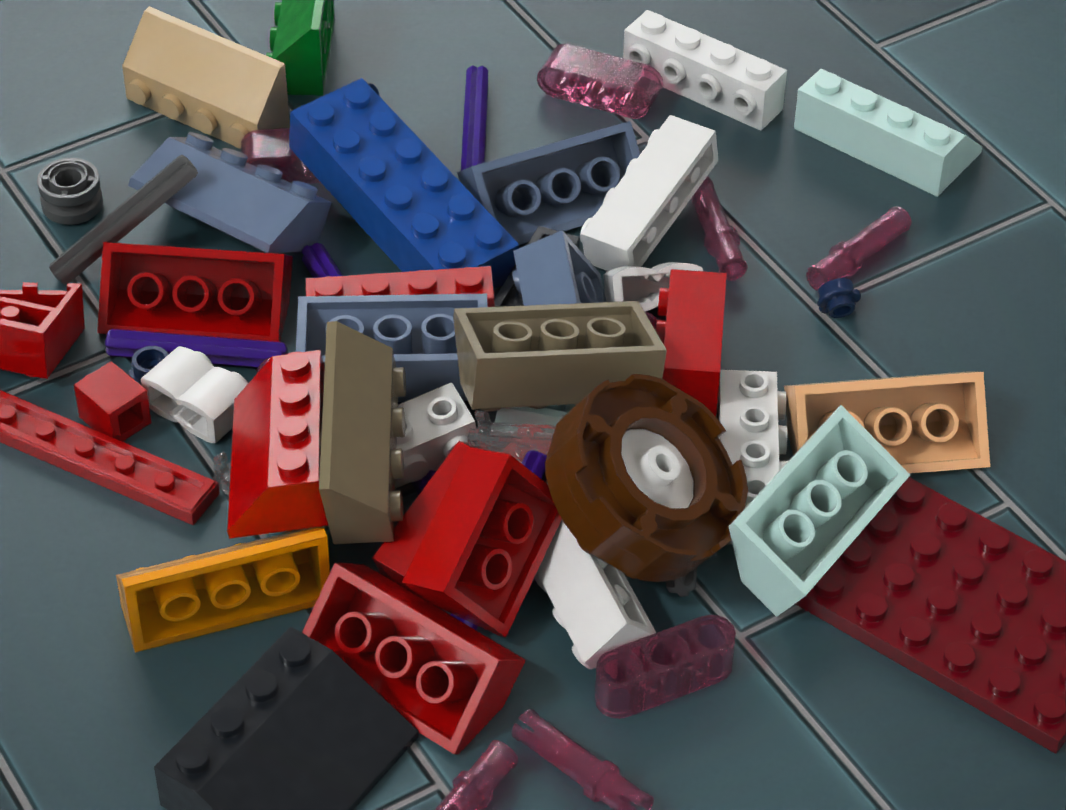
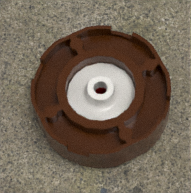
(645, 478)

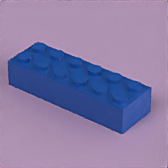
(396, 185)

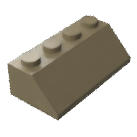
(551, 351)
(361, 437)

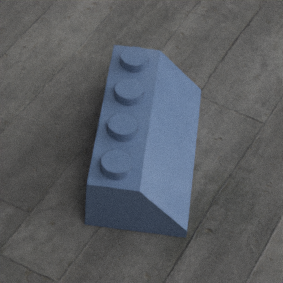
(553, 183)
(240, 197)
(413, 325)

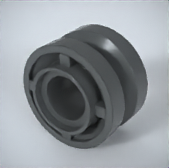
(70, 191)

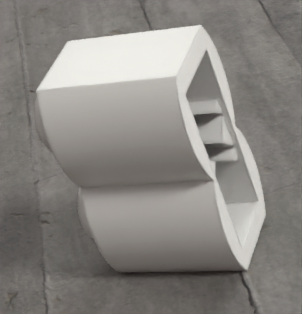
(641, 283)
(194, 393)

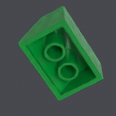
(303, 43)

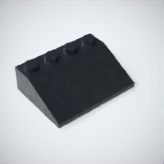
(287, 738)

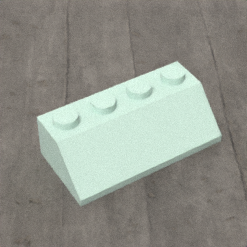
(882, 132)
(813, 511)

